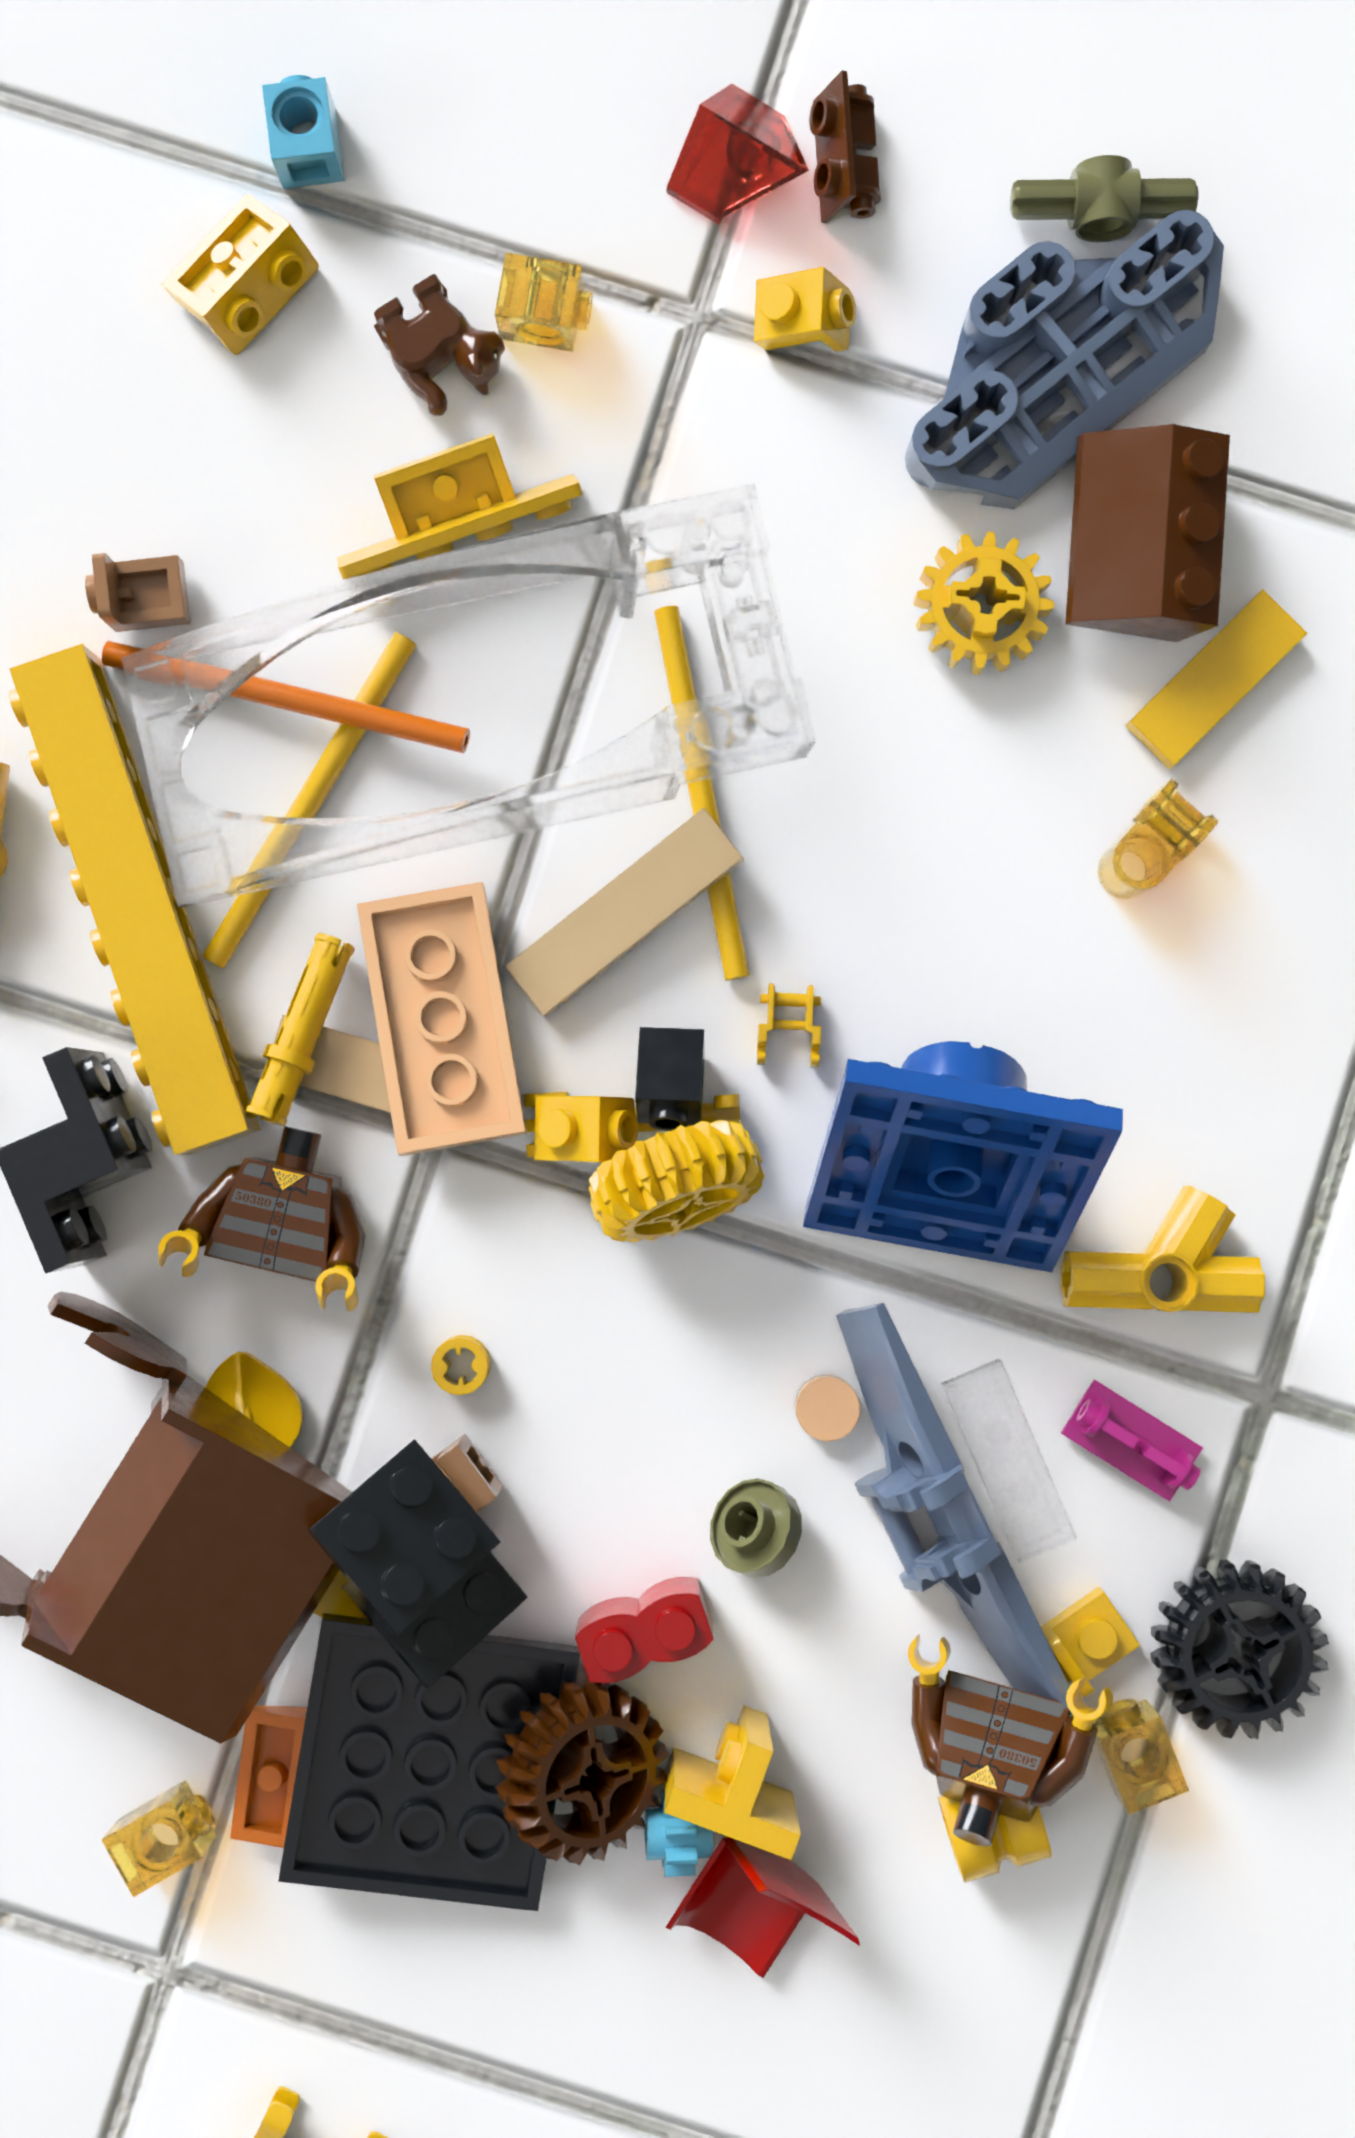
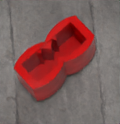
(628, 1632)

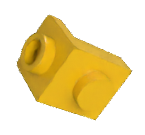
(803, 310)
(583, 1127)

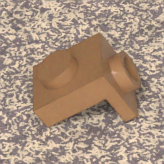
(138, 592)

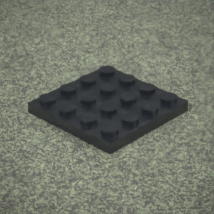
(405, 1775)

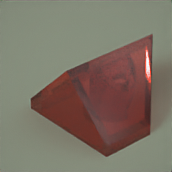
(734, 155)

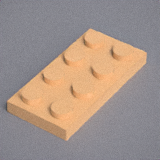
(441, 1019)

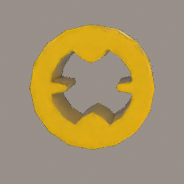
(441, 1364)

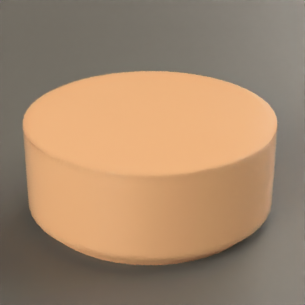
(827, 1407)

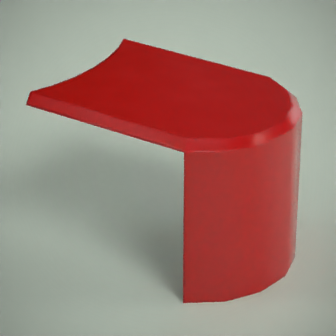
(754, 1903)

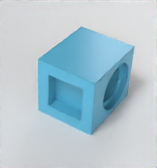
(309, 156)

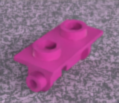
(1133, 1441)

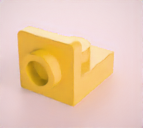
(1088, 1638)

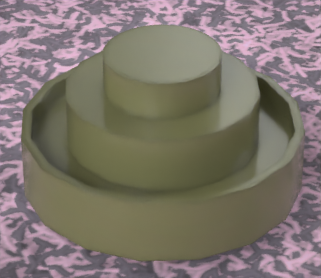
(755, 1528)

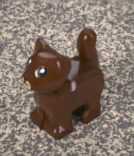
(433, 341)

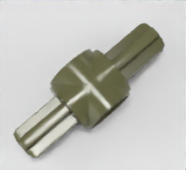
(1102, 198)

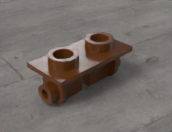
(842, 123)

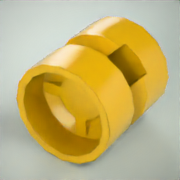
(1012, 1840)

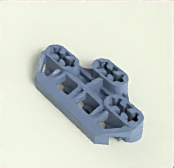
(1059, 339)

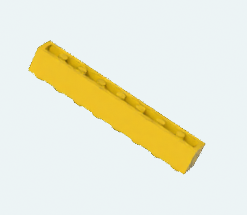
(131, 895)

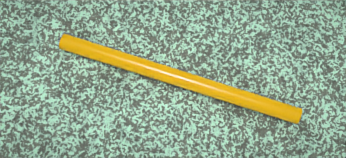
(314, 791)
(702, 795)

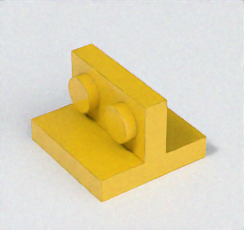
(732, 1794)

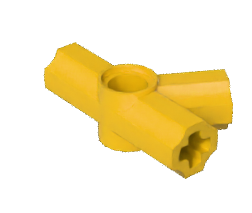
(1183, 1246)

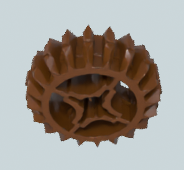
(565, 1761)

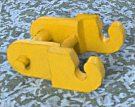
(793, 1000)

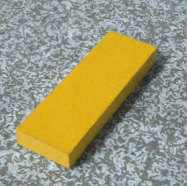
(1216, 679)

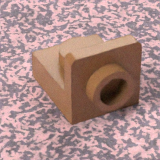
(469, 1472)

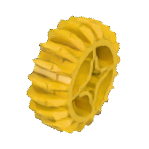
(675, 1181)

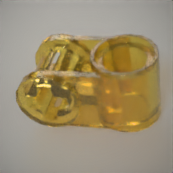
(1161, 835)

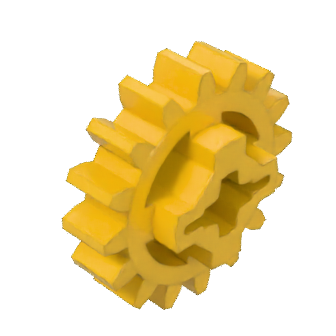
(1008, 602)

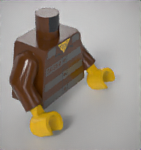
(277, 1220)
(998, 1744)

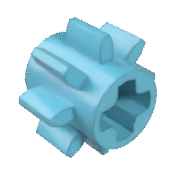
(675, 1841)

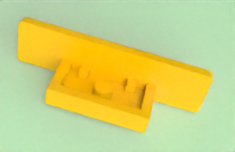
(452, 498)

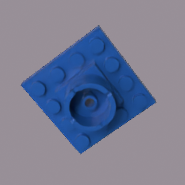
(959, 1157)

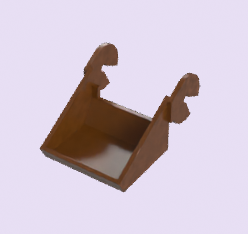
(190, 1556)

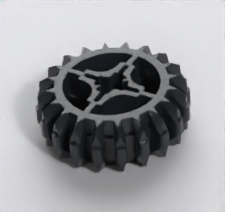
(1286, 1632)

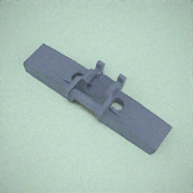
(928, 1473)

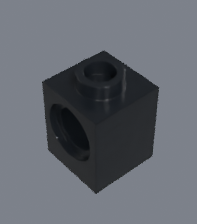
(670, 1077)

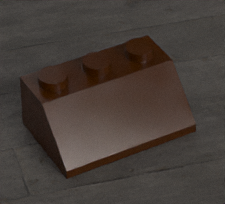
(1148, 531)

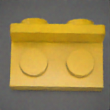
(242, 273)

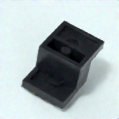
(75, 1159)
(419, 1563)

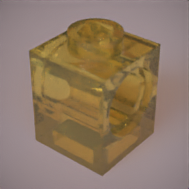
(542, 302)
(1156, 1773)
(146, 1860)

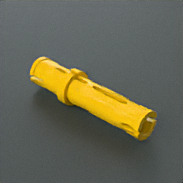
(292, 1050)

